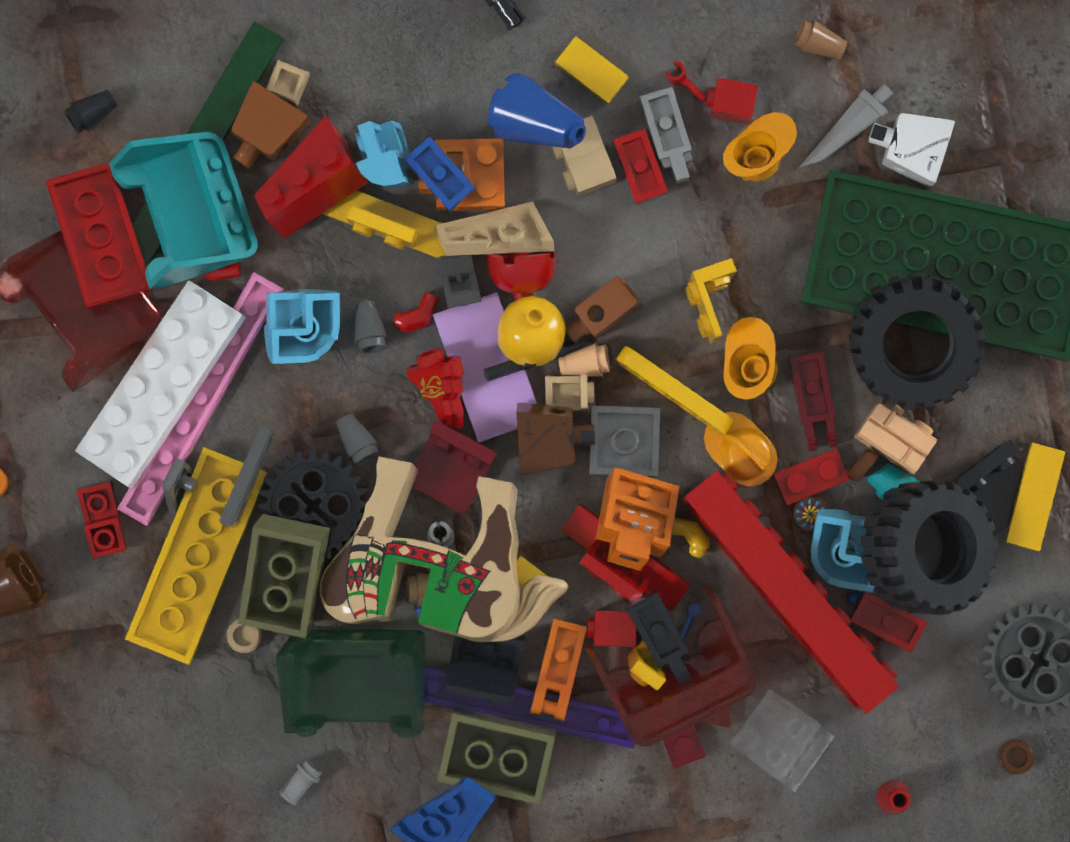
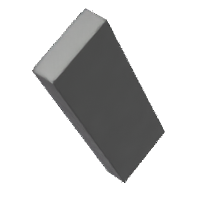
(247, 477)

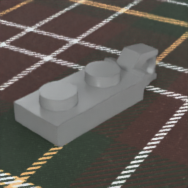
(667, 132)

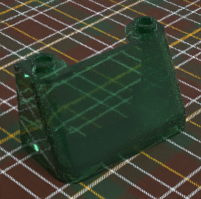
(353, 679)

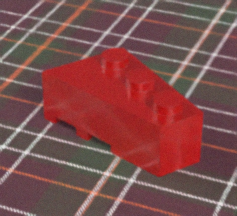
(310, 180)

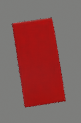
(102, 519)

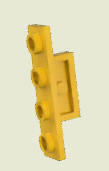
(395, 224)

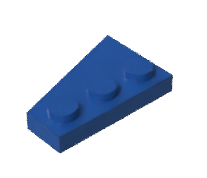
(447, 816)

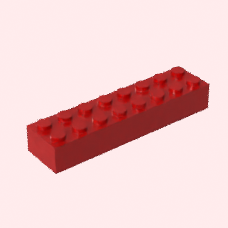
(790, 593)

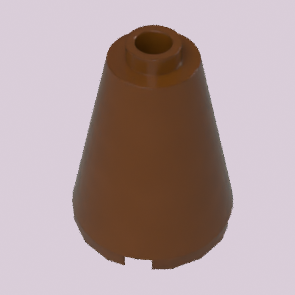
(19, 582)

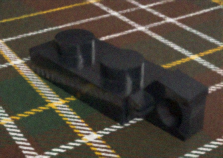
(660, 635)

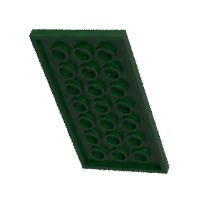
(999, 257)

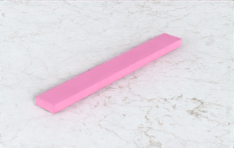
(147, 494)

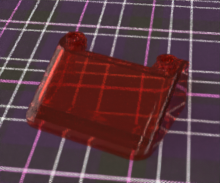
(93, 335)

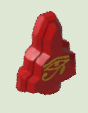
(440, 384)

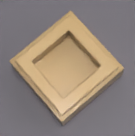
(288, 82)

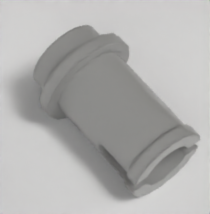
(442, 526)
(300, 782)

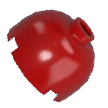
(522, 272)

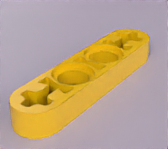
(674, 390)

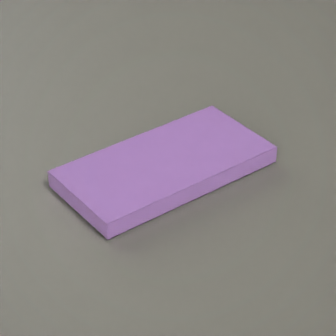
(473, 336)

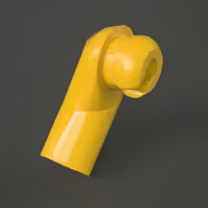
(694, 536)

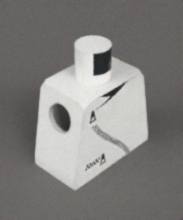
(914, 146)

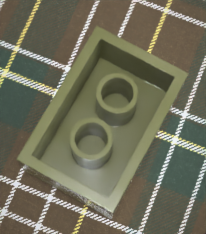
(283, 575)
(498, 754)

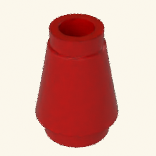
(888, 791)

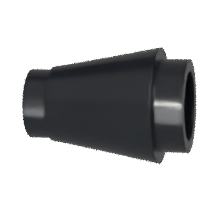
(89, 111)

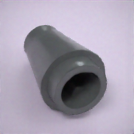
(369, 329)
(357, 441)

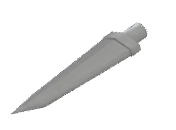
(857, 118)

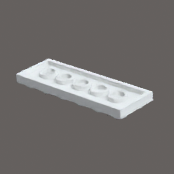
(160, 384)

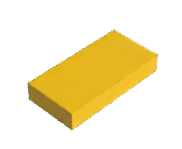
(591, 70)

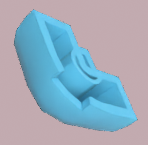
(383, 154)
(301, 324)
(838, 551)

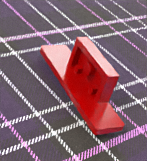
(625, 581)

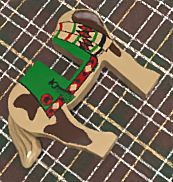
(464, 595)

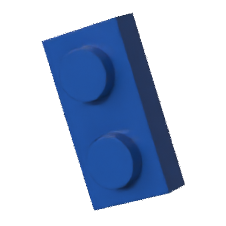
(439, 174)

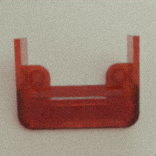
(718, 680)

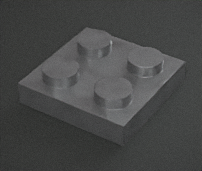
(625, 440)

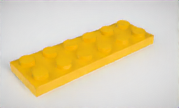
(193, 562)

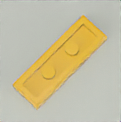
(1034, 497)

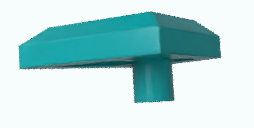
(887, 478)

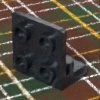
(995, 482)

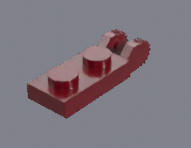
(813, 396)

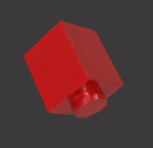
(732, 101)
(611, 629)

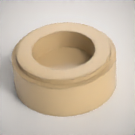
(243, 637)

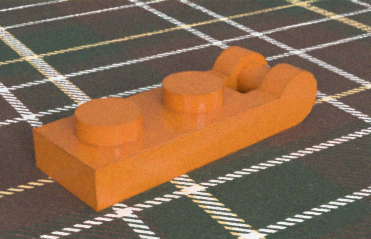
(559, 668)

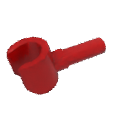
(683, 80)

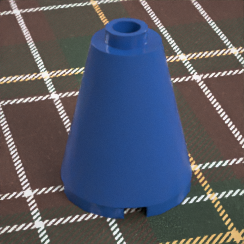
(533, 115)

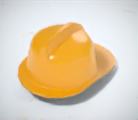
(760, 147)
(750, 358)
(743, 451)

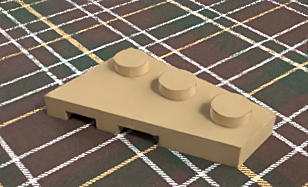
(496, 232)

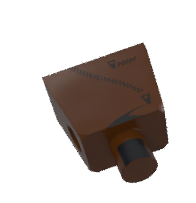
(549, 437)

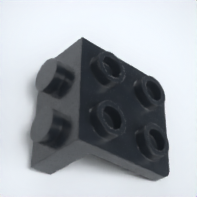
(484, 669)

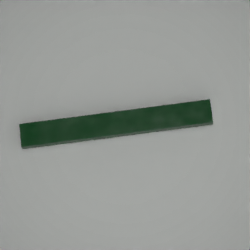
(220, 110)

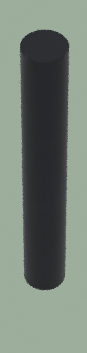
(510, 367)

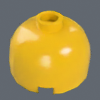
(531, 331)

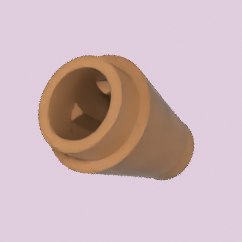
(819, 40)

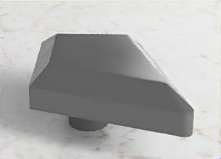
(176, 483)

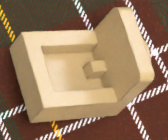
(569, 391)

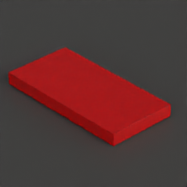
(98, 236)

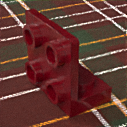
(451, 467)

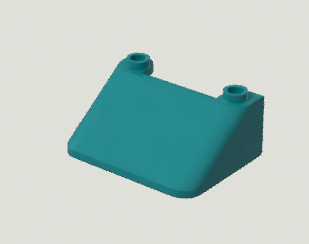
(190, 202)

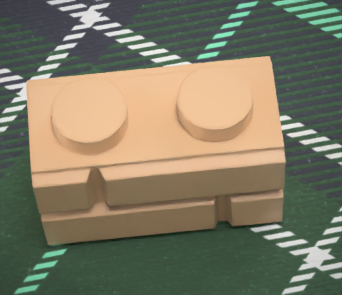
(896, 437)

